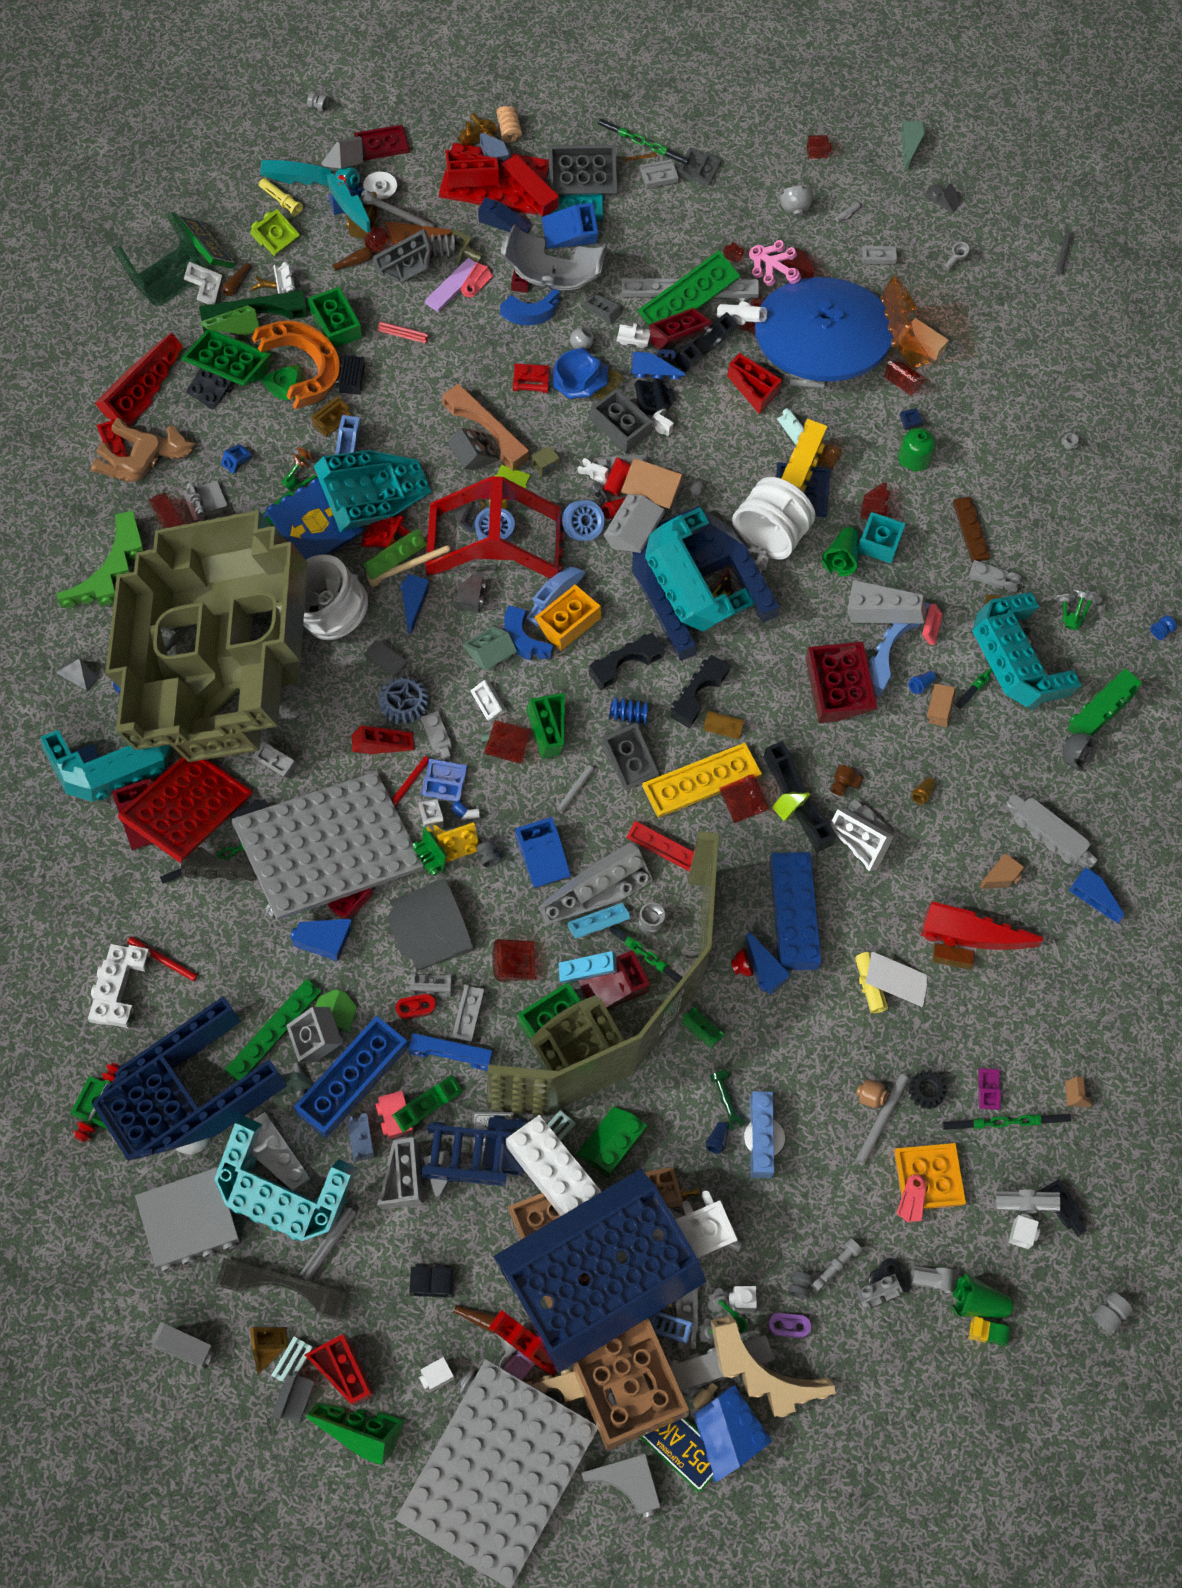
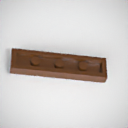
(971, 529)

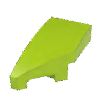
(789, 803)

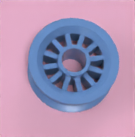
(482, 524)
(579, 531)

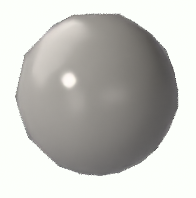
(581, 338)

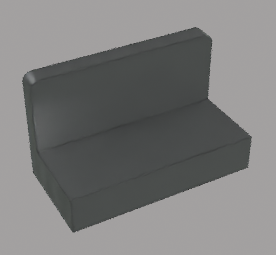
(293, 1397)

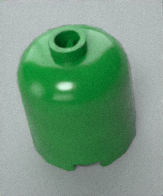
(917, 449)

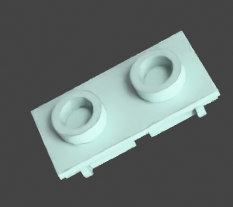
(791, 425)

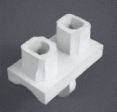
(633, 335)

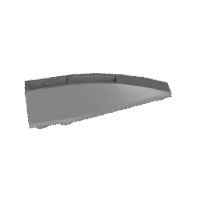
(599, 885)

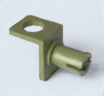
(466, 250)

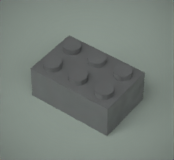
(621, 420)

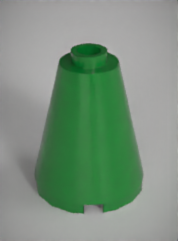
(842, 553)
(980, 1299)

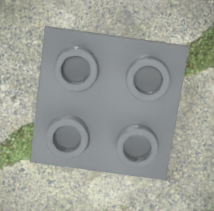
(204, 498)

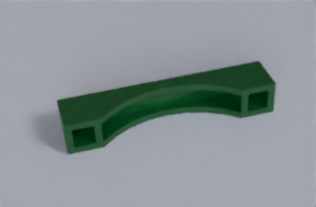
(288, 305)

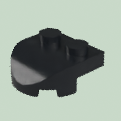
(653, 396)

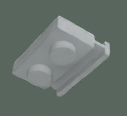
(659, 173)

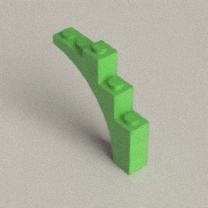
(100, 584)

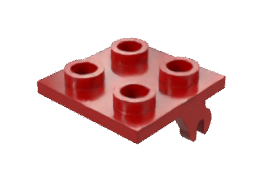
(382, 532)

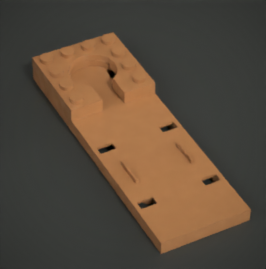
(617, 1363)

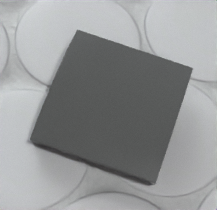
(700, 168)

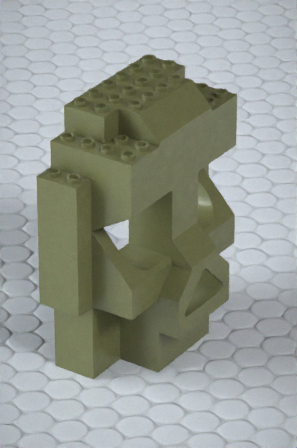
(214, 579)

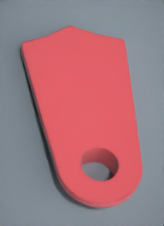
(476, 279)
(912, 1200)

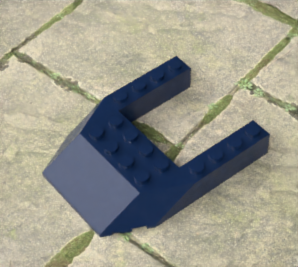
(711, 550)
(151, 1108)

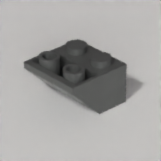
(473, 449)

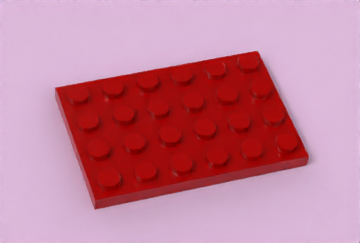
(502, 193)
(185, 806)

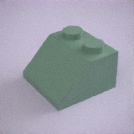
(490, 647)

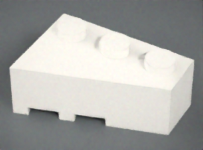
(862, 837)

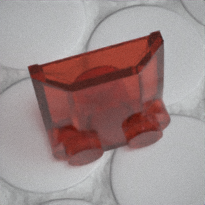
(513, 960)

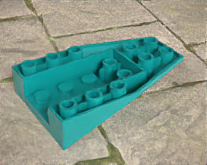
(369, 486)

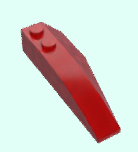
(138, 385)
(963, 928)

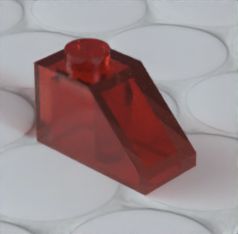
(801, 263)

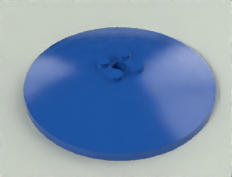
(820, 348)

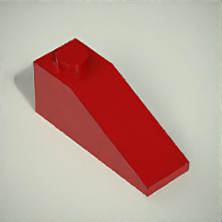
(381, 740)

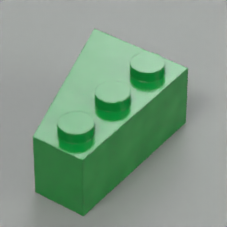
(547, 723)

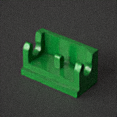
(703, 1028)

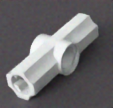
(743, 312)

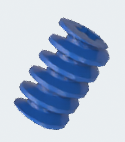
(629, 710)

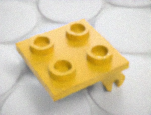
(456, 842)

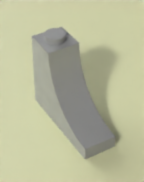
(631, 1478)

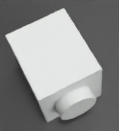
(436, 1375)

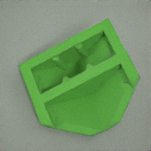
(341, 1006)

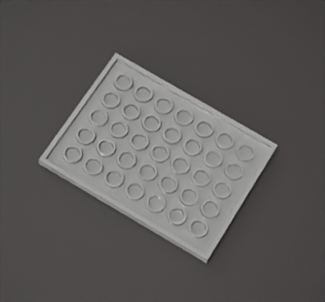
(327, 845)
(497, 1474)

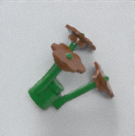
(290, 480)

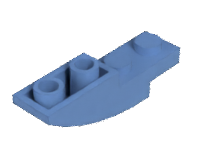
(554, 589)

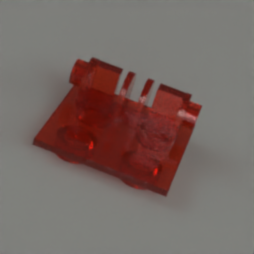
(507, 742)
(743, 798)

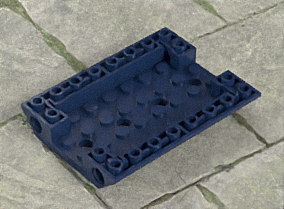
(617, 1292)

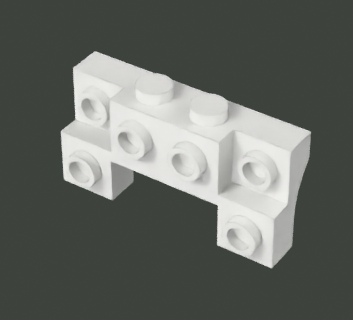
(111, 985)

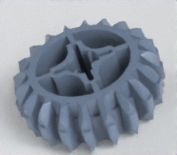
(391, 693)

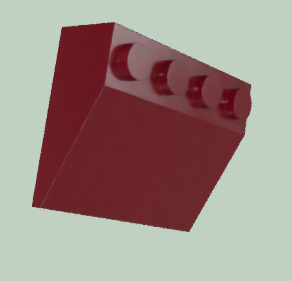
(840, 681)

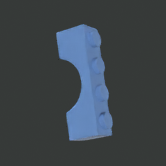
(762, 1134)

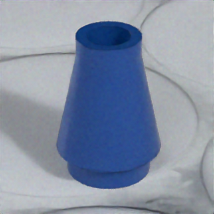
(919, 683)

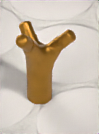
(264, 283)

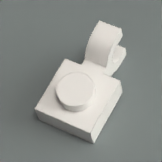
(596, 472)

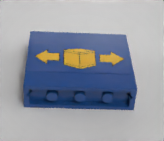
(309, 522)

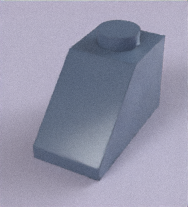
(494, 148)

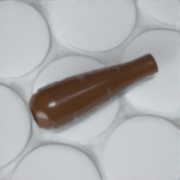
(358, 257)
(234, 282)
(478, 1318)

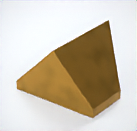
(267, 1345)

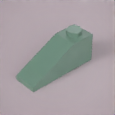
(911, 137)

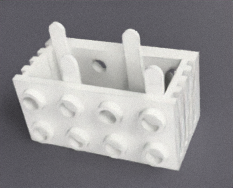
(705, 1228)

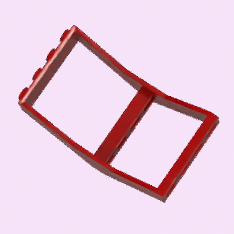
(493, 547)

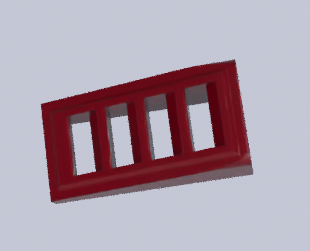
(519, 286)

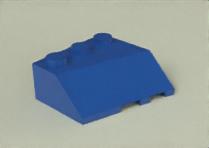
(729, 1432)

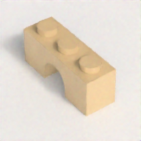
(565, 1384)

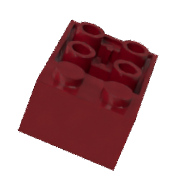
(122, 798)
(619, 986)

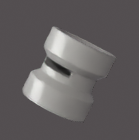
(317, 101)

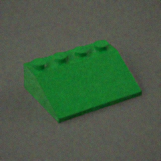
(228, 358)

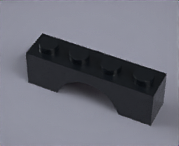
(706, 342)
(645, 649)
(711, 673)

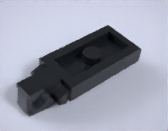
(1069, 1212)

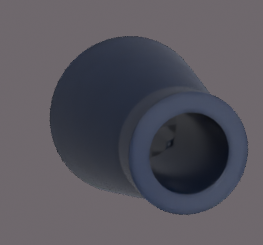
(717, 1139)

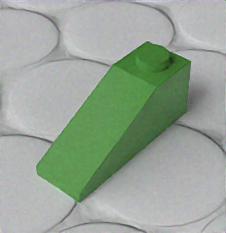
(238, 321)

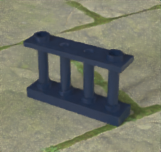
(454, 1172)

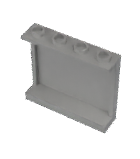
(186, 1221)

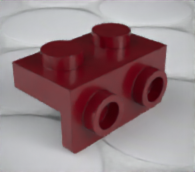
(350, 905)

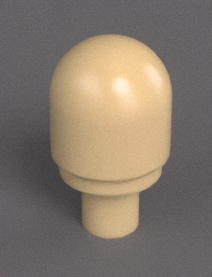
(704, 1396)

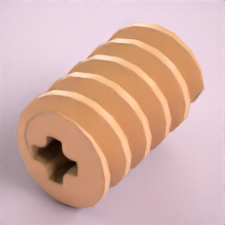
(509, 123)

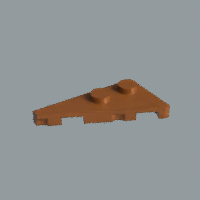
(401, 231)

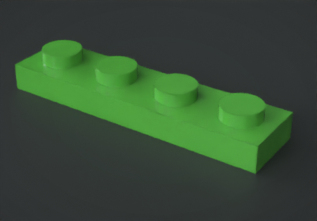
(395, 554)

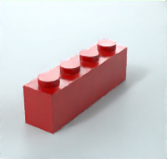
(529, 185)

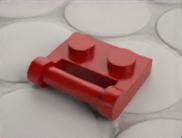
(531, 373)

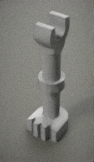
(852, 1248)

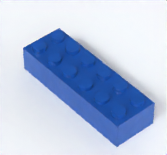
(794, 911)
(351, 1077)

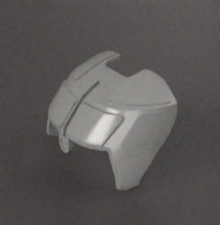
(534, 266)

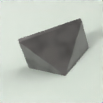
(467, 514)
(77, 673)

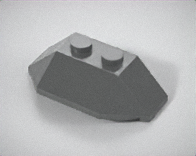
(405, 258)

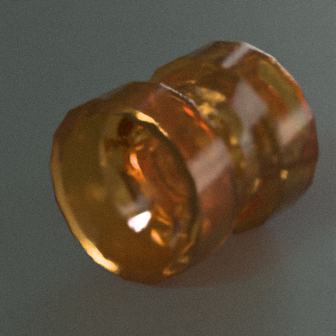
(830, 456)

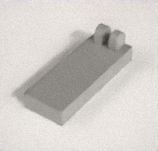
(468, 1013)

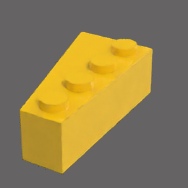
(805, 454)

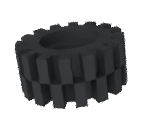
(927, 1077)

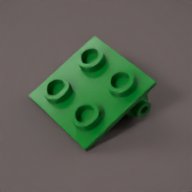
(430, 853)

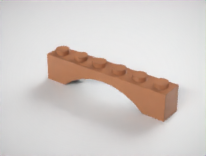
(462, 404)

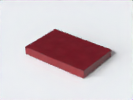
(383, 142)

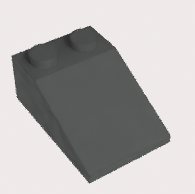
(628, 755)

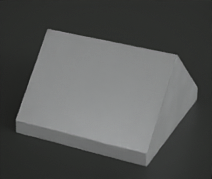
(345, 153)

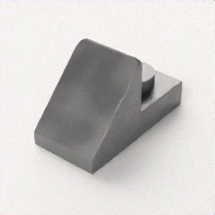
(945, 197)

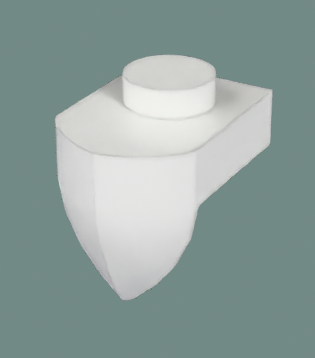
(662, 424)

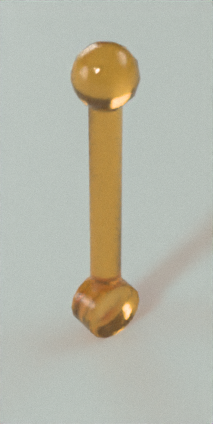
(651, 155)

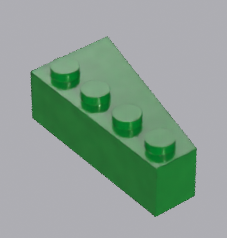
(1105, 704)

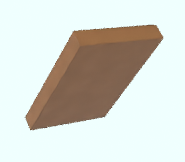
(653, 483)

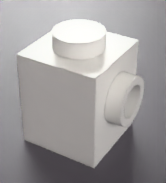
(1024, 1231)
(743, 1298)

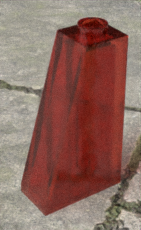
(165, 511)

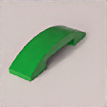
(427, 1103)

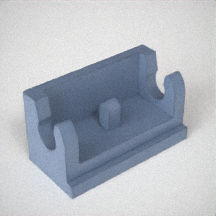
(360, 1138)

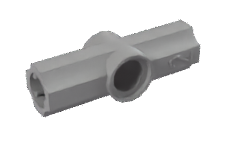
(1028, 1201)

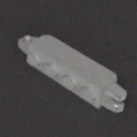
(1051, 830)

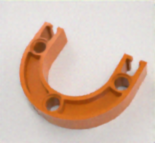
(316, 345)

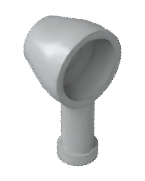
(960, 247)

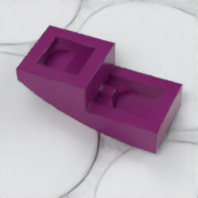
(988, 1089)

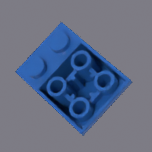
(571, 227)
(647, 363)
(542, 852)

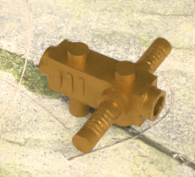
(472, 133)

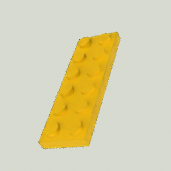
(699, 780)

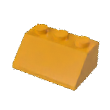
(568, 617)

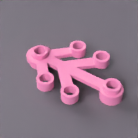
(773, 261)

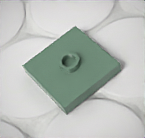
(295, 1083)

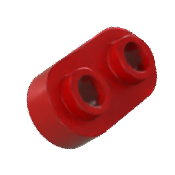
(415, 1007)

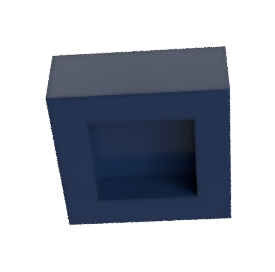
(910, 418)

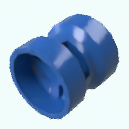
(1163, 627)

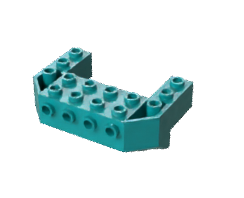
(682, 579)
(1013, 656)
(107, 773)
(272, 1203)

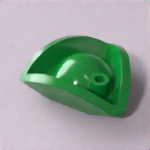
(280, 380)

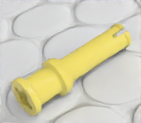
(286, 200)

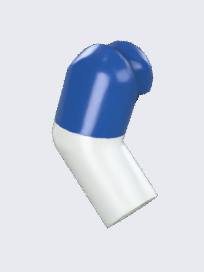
(463, 813)

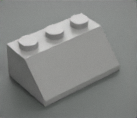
(633, 524)

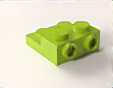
(274, 232)

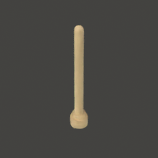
(409, 564)

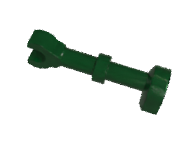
(718, 1078)

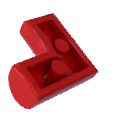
(616, 477)

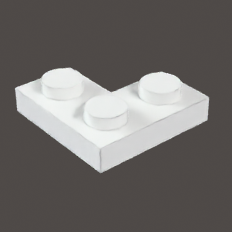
(206, 279)

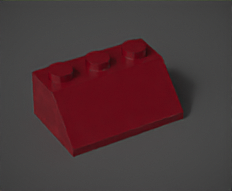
(678, 328)

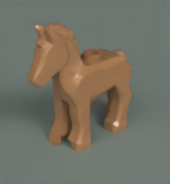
(144, 453)

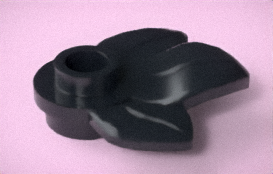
(879, 1273)

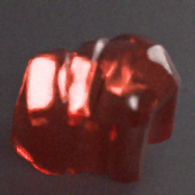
(733, 252)

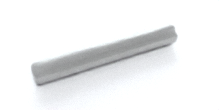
(327, 1244)

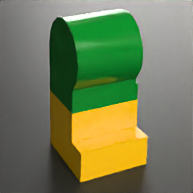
(989, 1332)

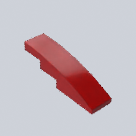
(522, 1340)

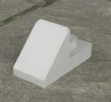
(431, 814)

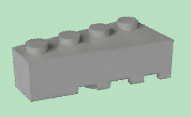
(884, 605)

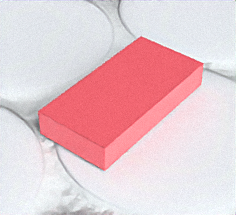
(932, 624)

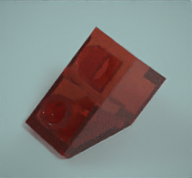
(875, 502)

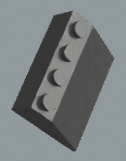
(582, 169)

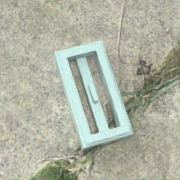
(566, 1119)
(285, 1356)

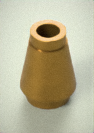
(923, 791)

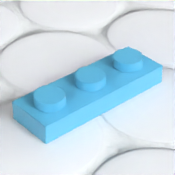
(598, 920)
(587, 967)

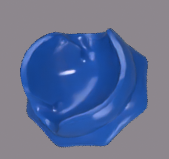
(579, 374)

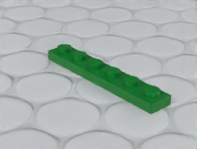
(273, 1030)

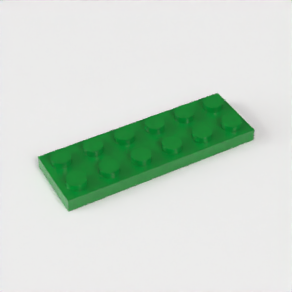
(691, 290)

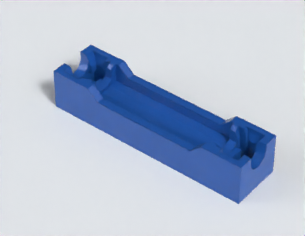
(424, 1046)

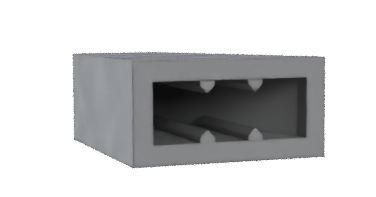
(182, 1346)

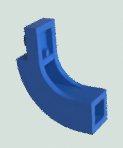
(530, 313)
(524, 645)

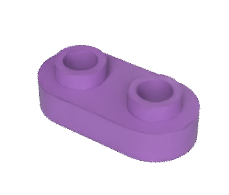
(789, 1325)

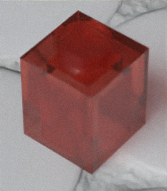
(818, 146)

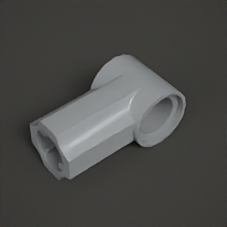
(933, 1278)

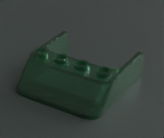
(165, 277)

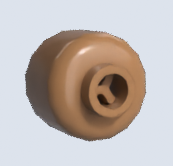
(872, 1093)

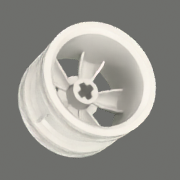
(774, 517)
(338, 611)

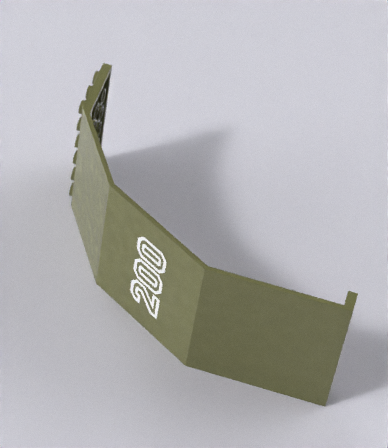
(549, 1090)

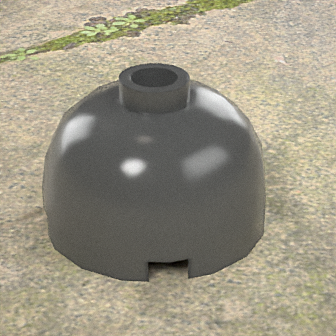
(1079, 746)

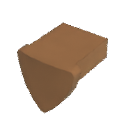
(1076, 1093)

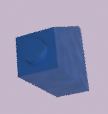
(322, 937)

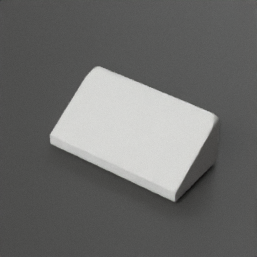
(488, 700)

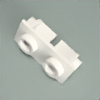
(283, 278)

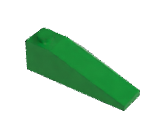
(365, 1435)

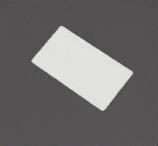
(896, 979)

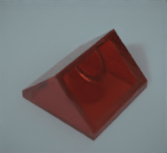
(903, 376)

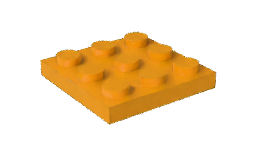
(939, 1169)

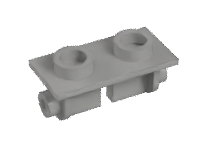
(870, 1294)

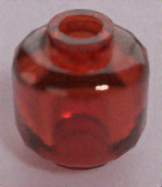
(376, 239)

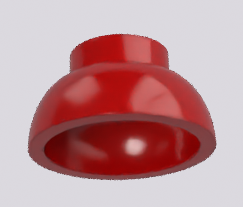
(740, 964)

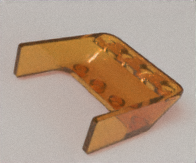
(898, 305)

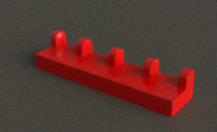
(661, 845)

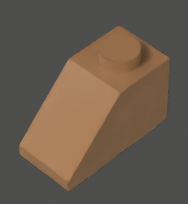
(1003, 874)

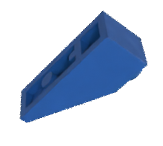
(414, 592)
(1095, 892)
(767, 969)

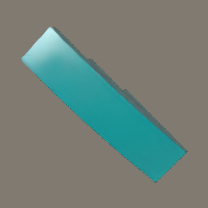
(294, 171)
(351, 205)

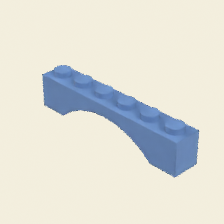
(348, 434)
(879, 665)

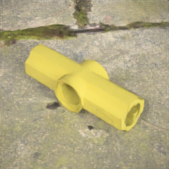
(875, 996)

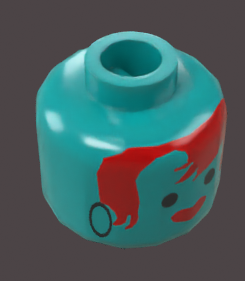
(348, 176)

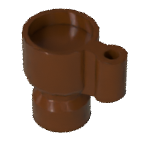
(845, 777)

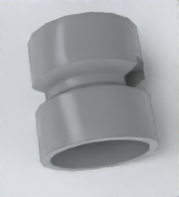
(651, 918)
(1112, 1312)

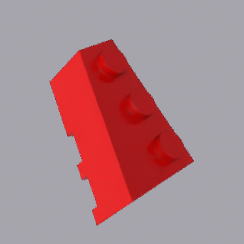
(343, 1369)

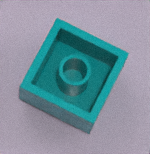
(881, 537)

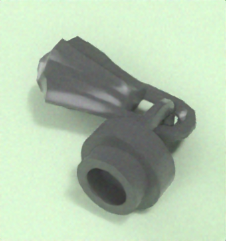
(594, 489)

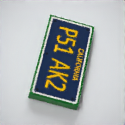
(205, 242)
(683, 1451)

